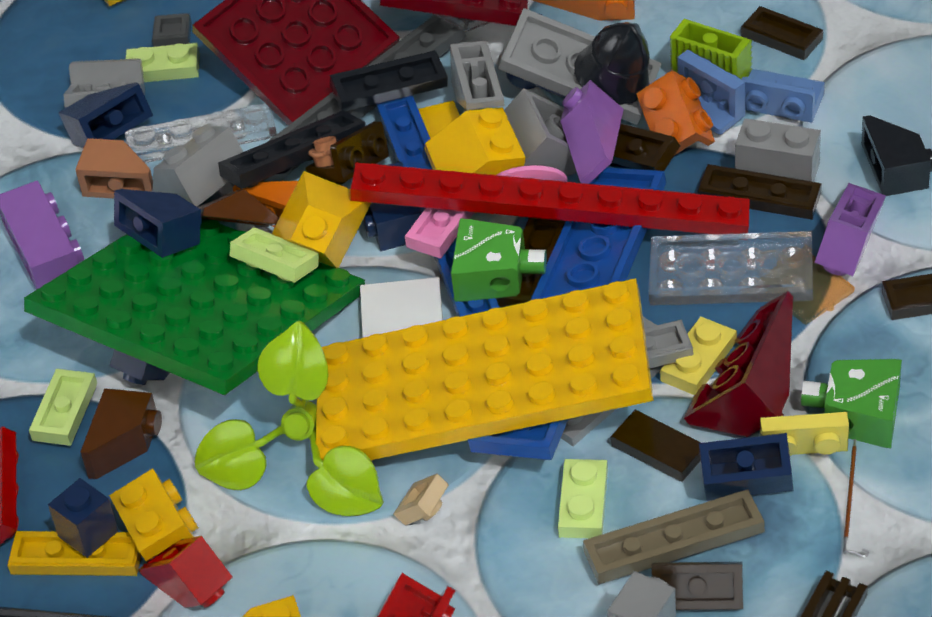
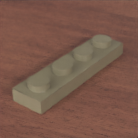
(673, 536)

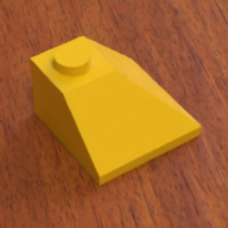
(321, 218)

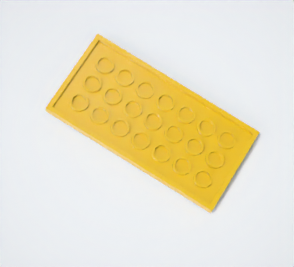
(486, 373)

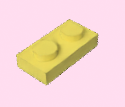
(710, 345)
(810, 432)

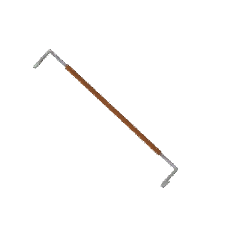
(847, 523)

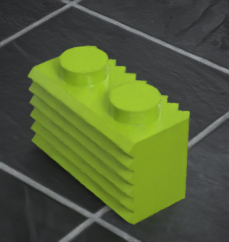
(719, 47)

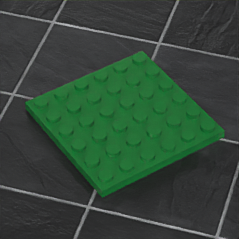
(191, 309)

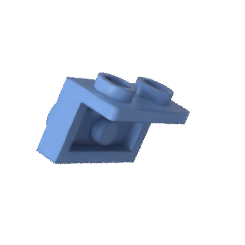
(720, 91)

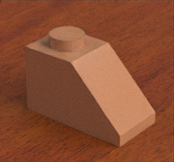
(111, 166)

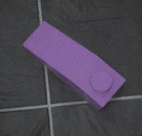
(591, 129)
(849, 230)

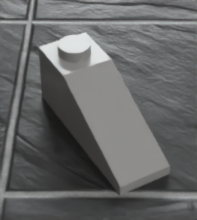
(474, 76)

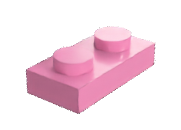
(435, 231)

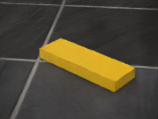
(49, 555)

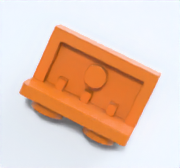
(674, 109)

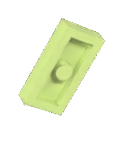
(167, 62)
(274, 254)
(63, 407)
(582, 498)

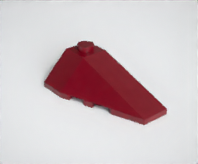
(752, 377)

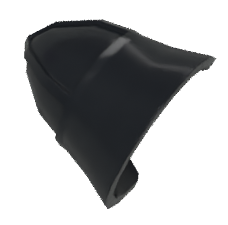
(616, 62)

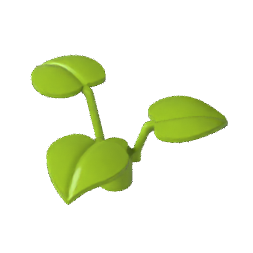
(233, 459)

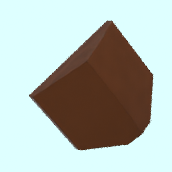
(239, 208)

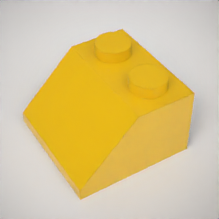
(476, 143)

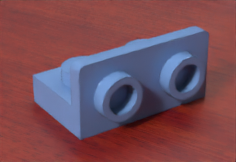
(783, 95)

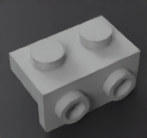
(101, 75)

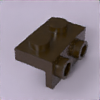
(362, 146)

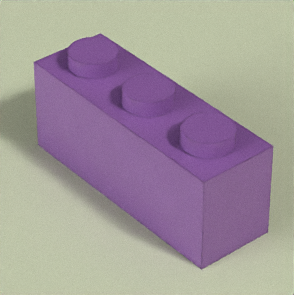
(39, 233)

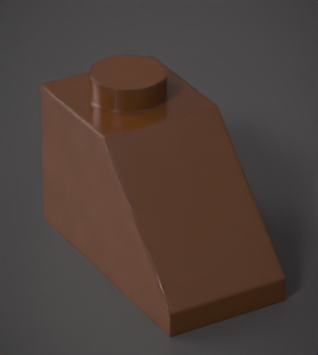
(119, 430)

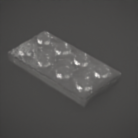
(730, 268)

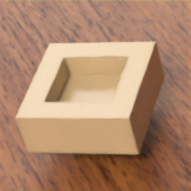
(422, 500)

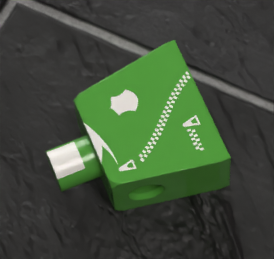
(491, 261)
(866, 392)

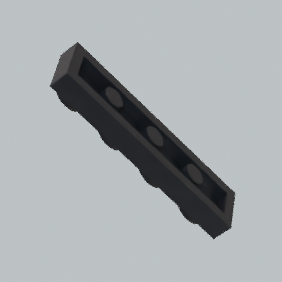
(286, 151)

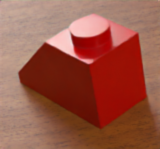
(188, 573)

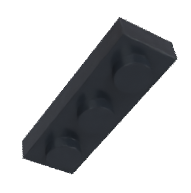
(388, 81)

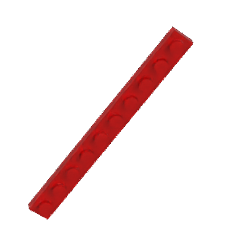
(549, 199)

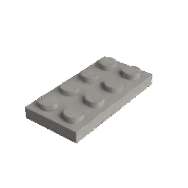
(546, 55)

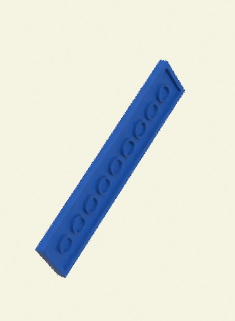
(582, 259)

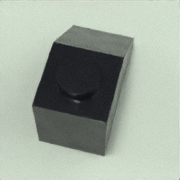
(895, 156)

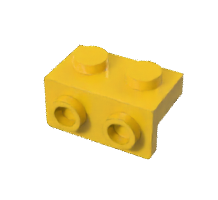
(152, 514)

